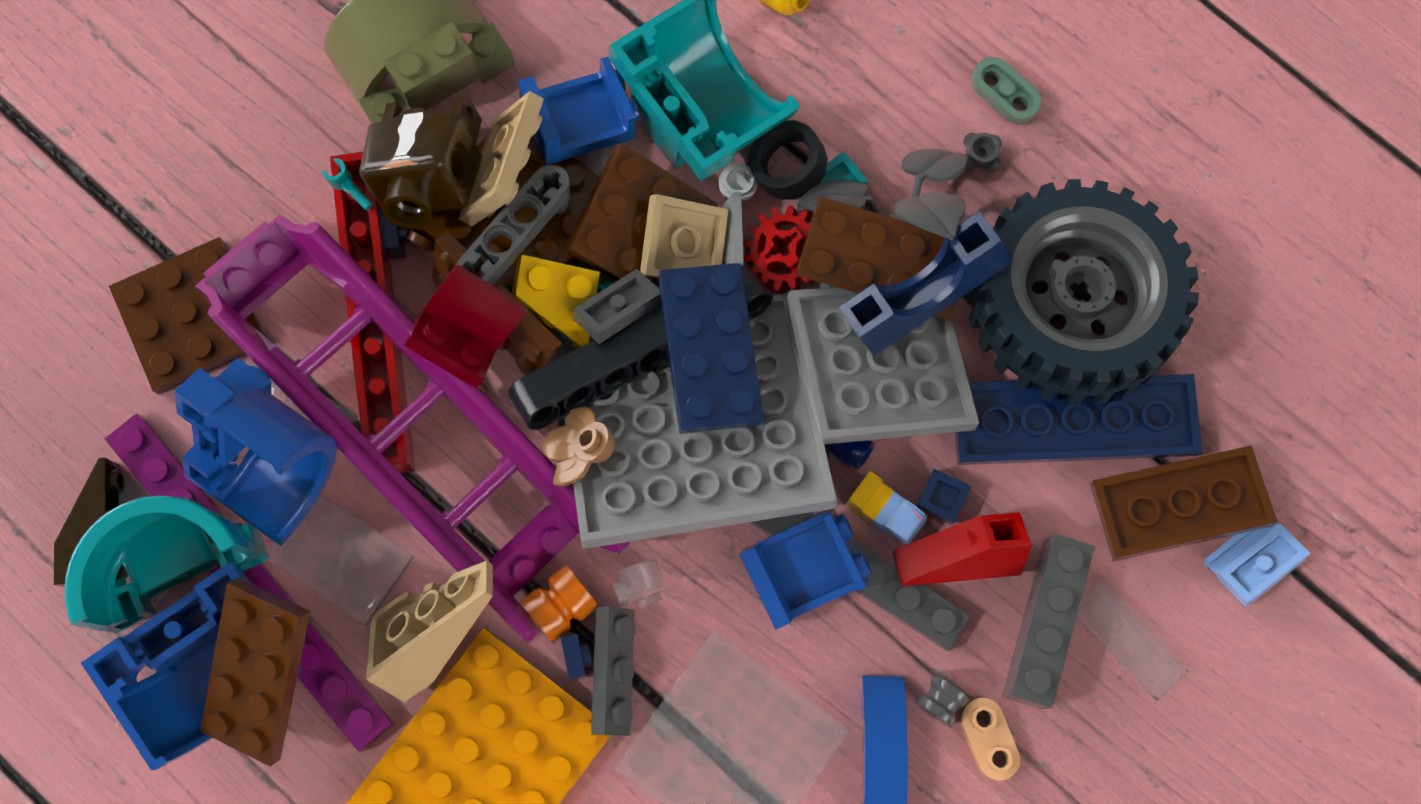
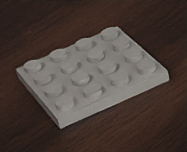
(900, 392)

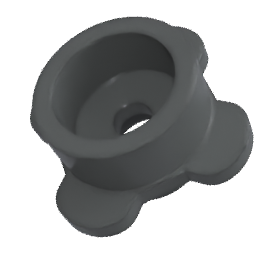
(990, 144)

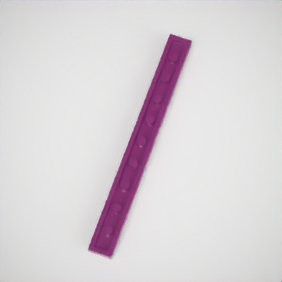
(322, 668)

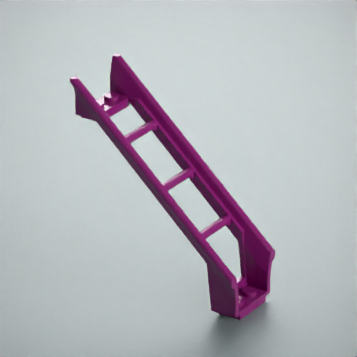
(271, 259)

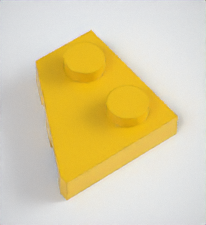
(554, 292)

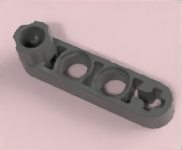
(548, 181)

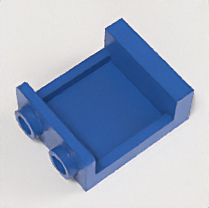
(583, 114)
(805, 566)

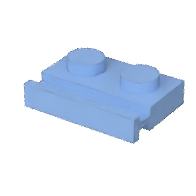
(1256, 561)

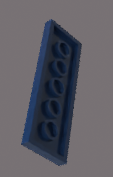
(1022, 428)

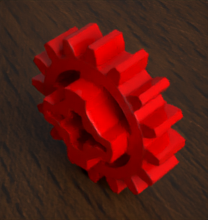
(772, 257)

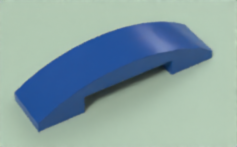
(884, 740)

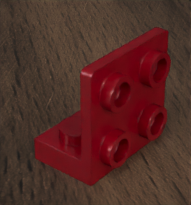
(464, 325)

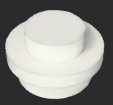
(738, 179)

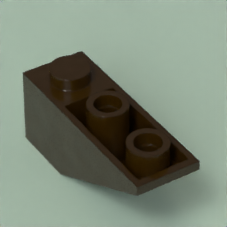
(95, 499)

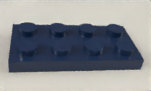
(710, 348)

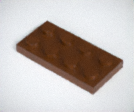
(864, 248)
(529, 341)
(1183, 503)
(254, 671)

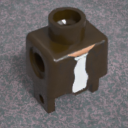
(422, 161)

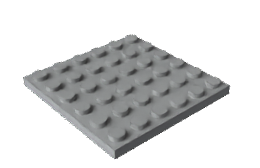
(705, 479)

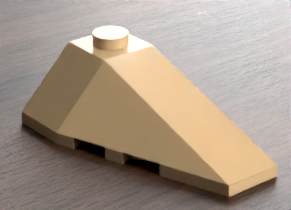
(420, 632)

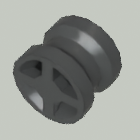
(942, 701)

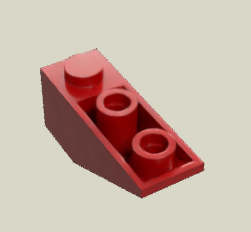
(968, 551)

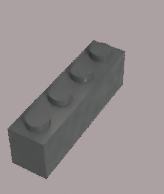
(1048, 622)

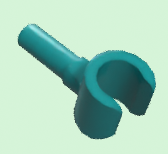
(344, 181)

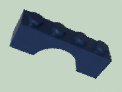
(892, 311)

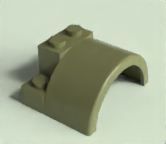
(417, 48)

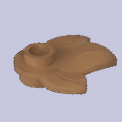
(577, 446)

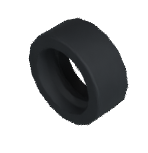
(805, 179)

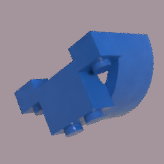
(286, 453)
(179, 643)

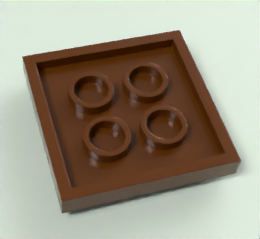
(615, 216)
(171, 318)

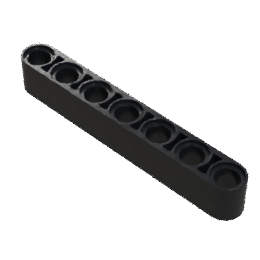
(608, 366)

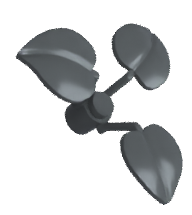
(932, 211)

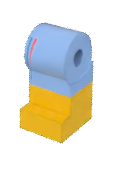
(886, 509)

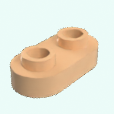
(989, 739)

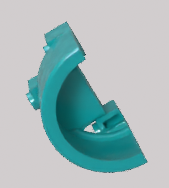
(694, 89)
(161, 547)

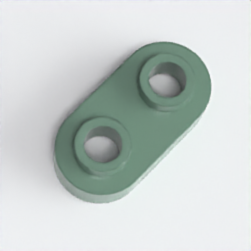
(1009, 89)

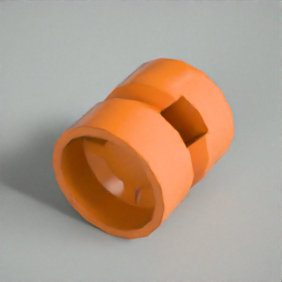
(559, 604)

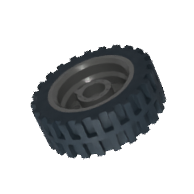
(1142, 265)

